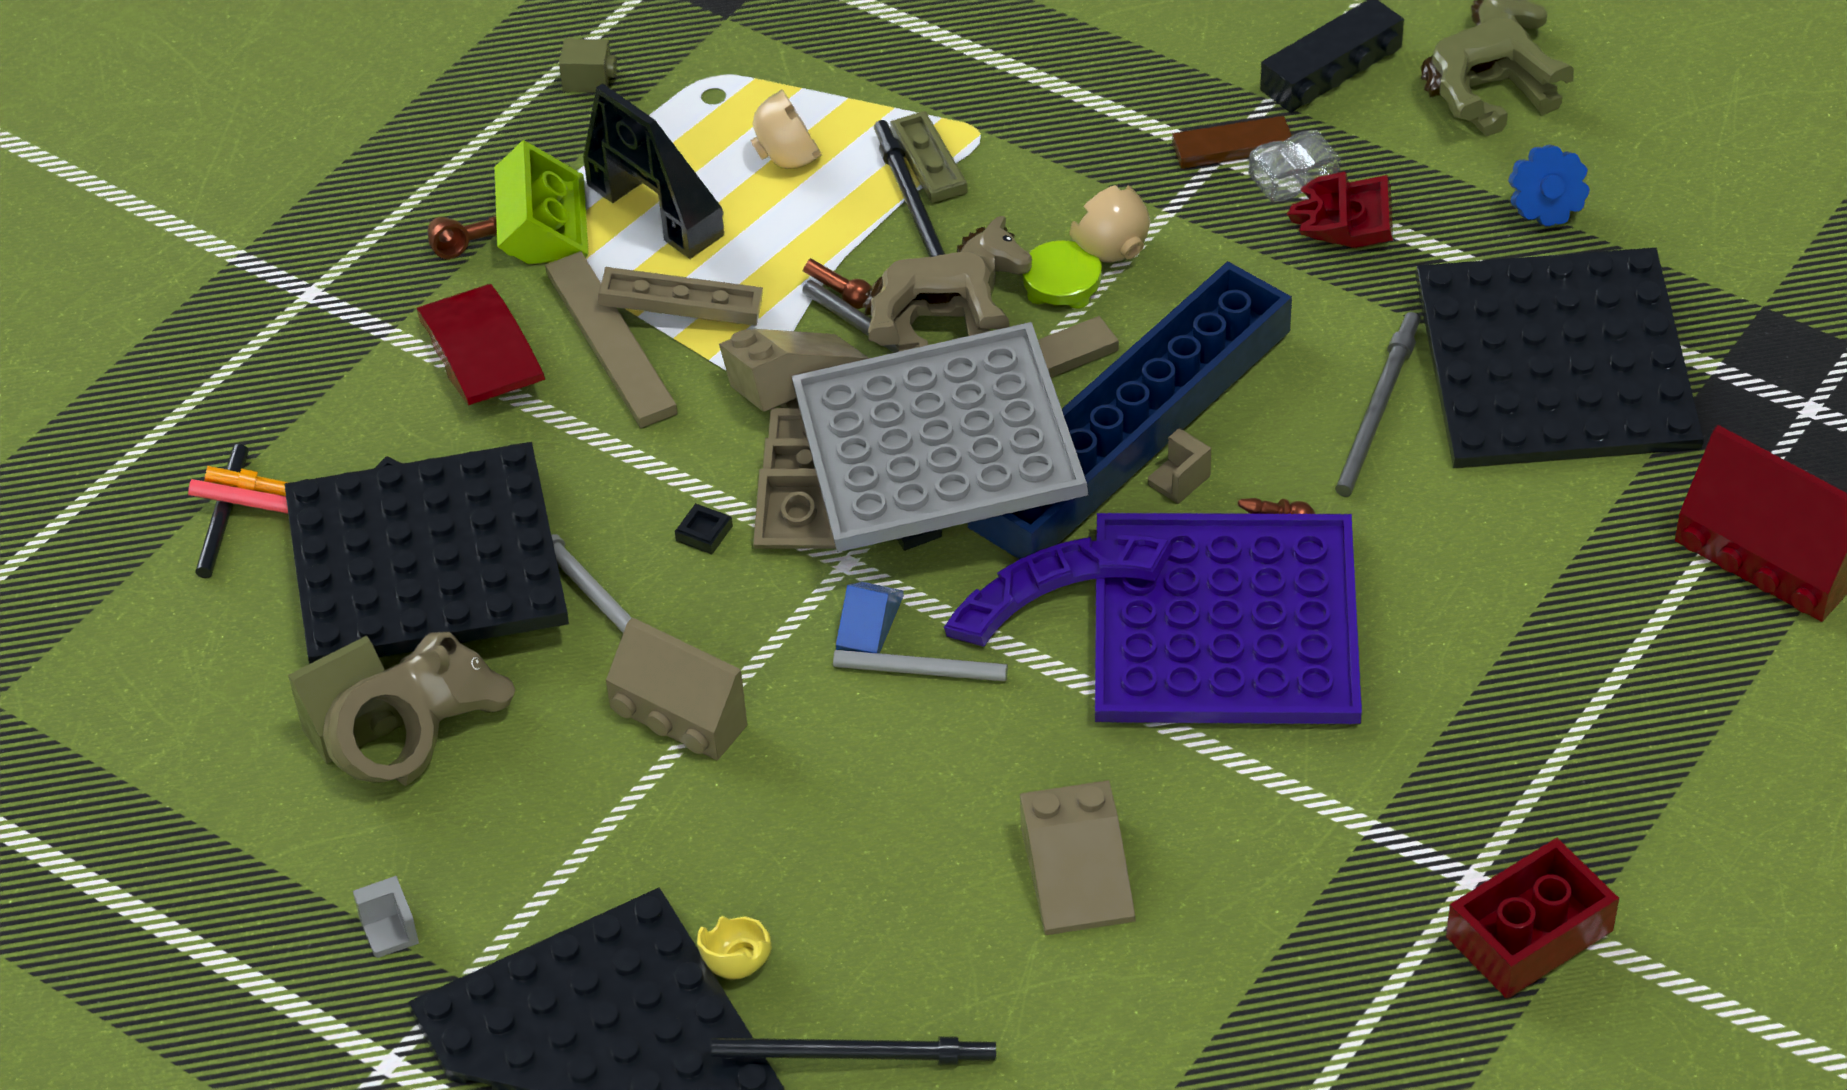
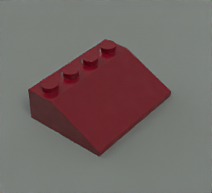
(1768, 524)

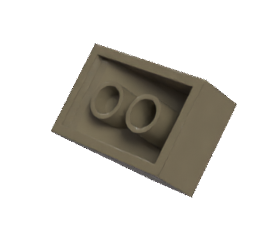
(765, 360)
(1076, 857)

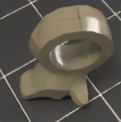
(426, 686)

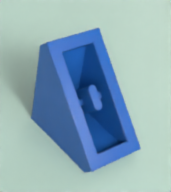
(867, 617)

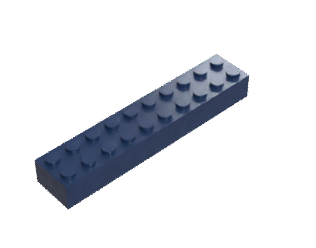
(1151, 394)

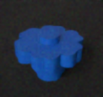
(1549, 185)

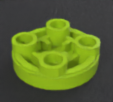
(1062, 274)

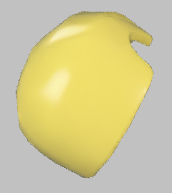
(734, 947)

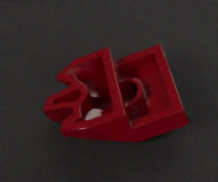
(1345, 211)

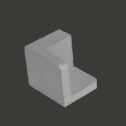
(385, 917)

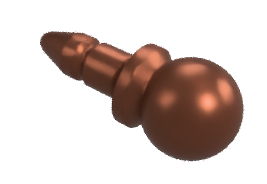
(1256, 506)

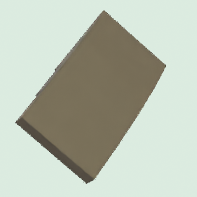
(789, 494)

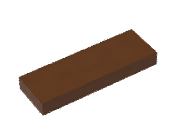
(1227, 141)

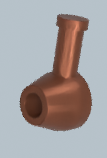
(456, 236)

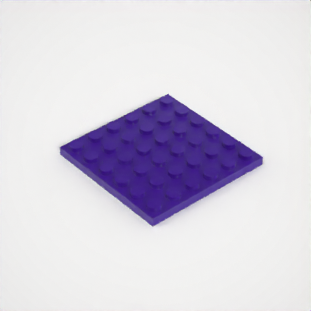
(1236, 627)

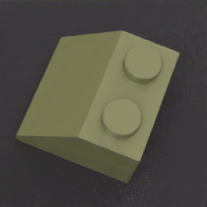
(323, 680)

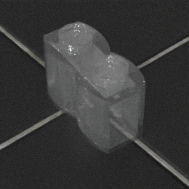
(1288, 165)

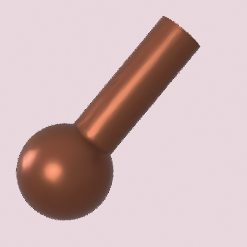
(852, 291)

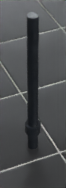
(893, 155)
(946, 1050)

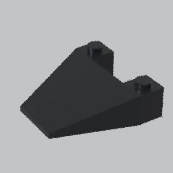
(632, 149)

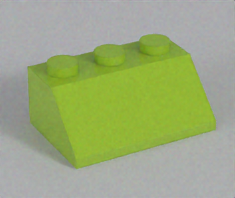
(539, 206)

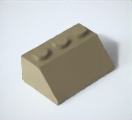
(676, 690)

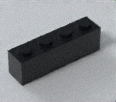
(1331, 54)

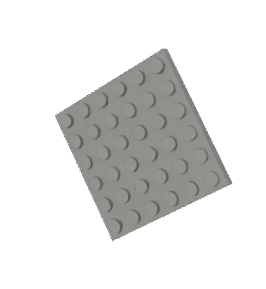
(937, 437)

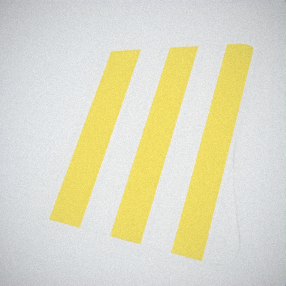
(770, 212)

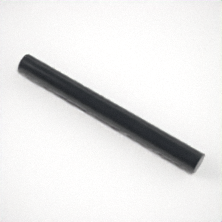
(219, 519)

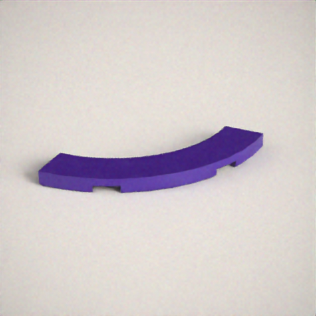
(1050, 569)

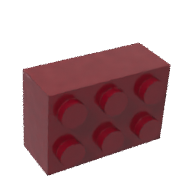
(1532, 917)

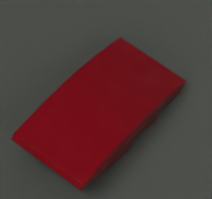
(480, 344)

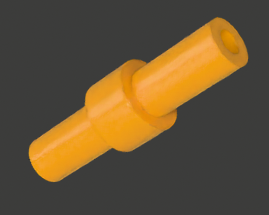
(245, 479)

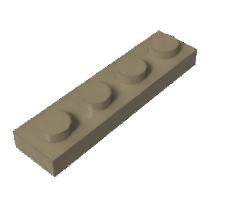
(680, 296)

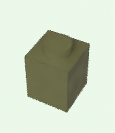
(586, 64)

